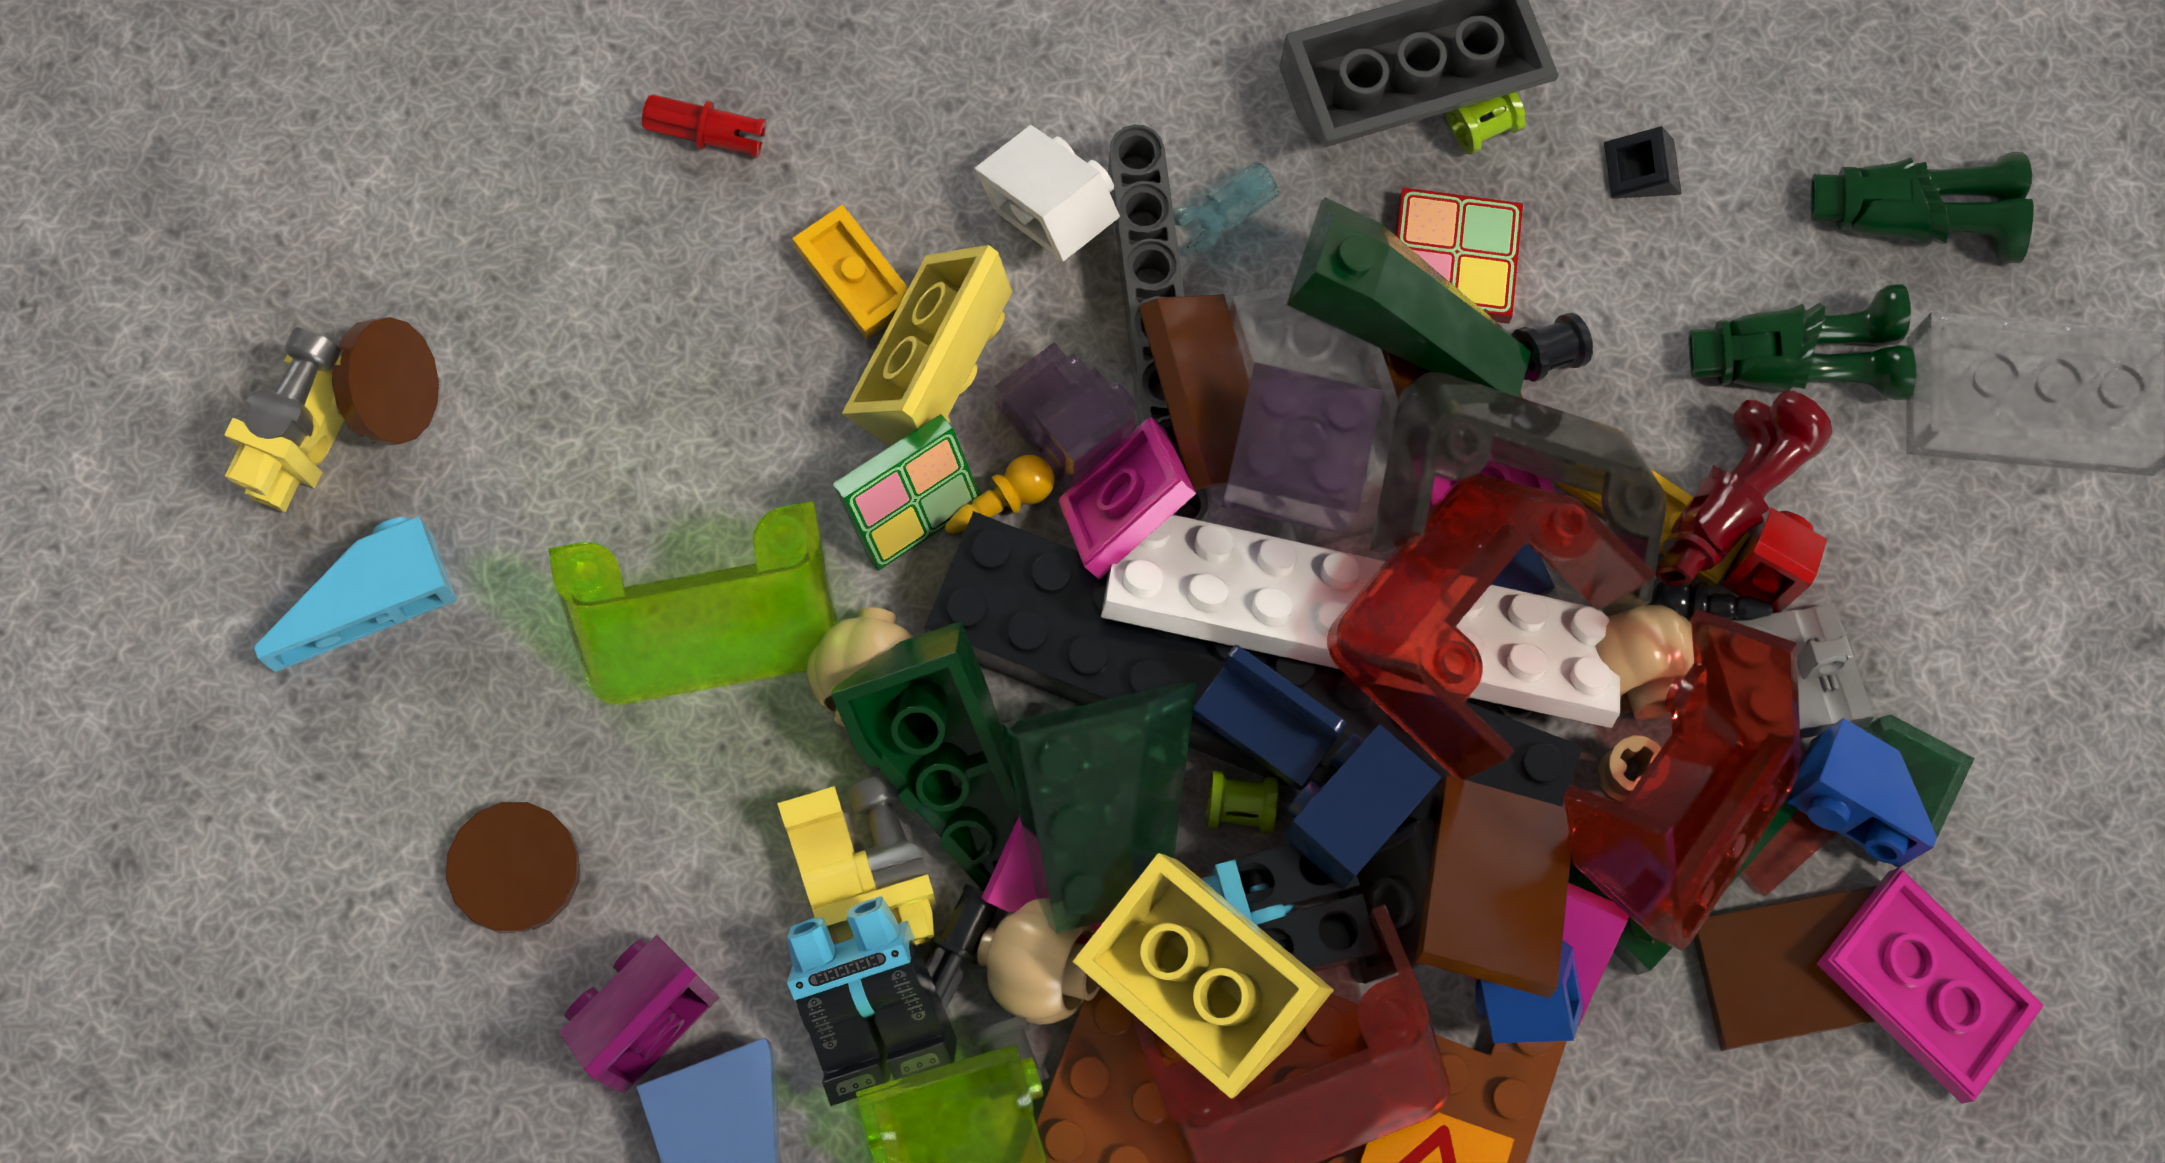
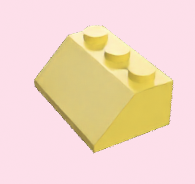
(931, 343)
(1202, 975)

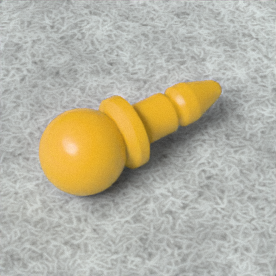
(1025, 481)

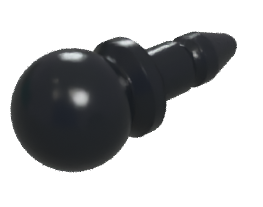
(1686, 600)

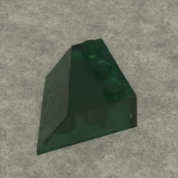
(1099, 796)

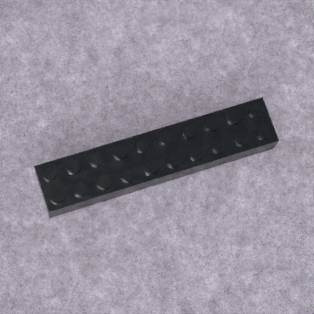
(1040, 621)

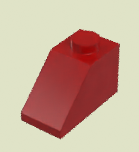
(1777, 560)

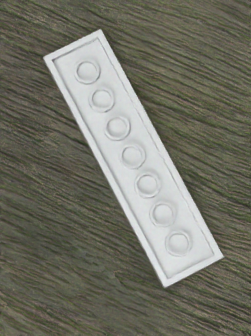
(1288, 593)

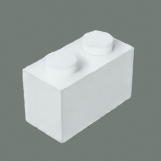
(1049, 191)

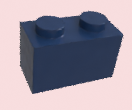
(1359, 805)

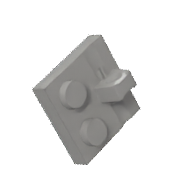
(1826, 667)

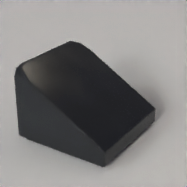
(1643, 165)

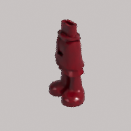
(1733, 502)

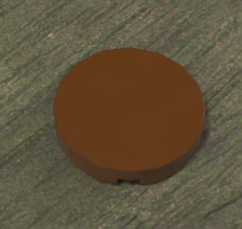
(386, 381)
(513, 867)

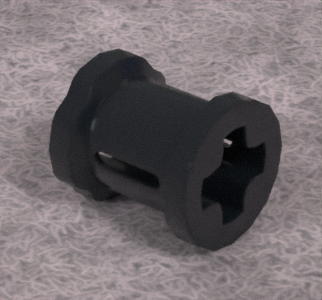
(1556, 345)

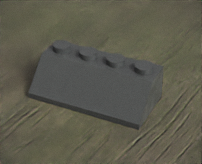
(1411, 63)

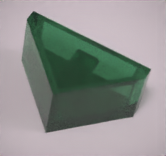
(1932, 764)

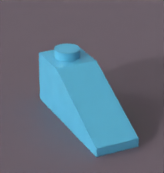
(366, 590)

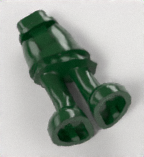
(1907, 204)
(1780, 345)

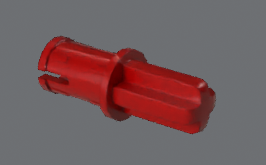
(702, 124)

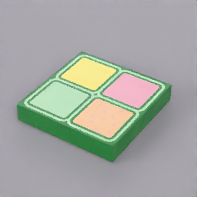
(907, 491)

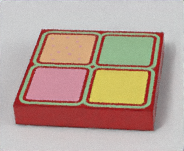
(1467, 242)

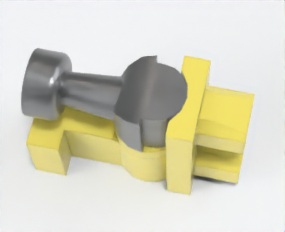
(288, 426)
(840, 877)

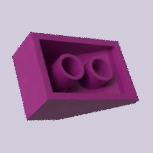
(636, 1014)

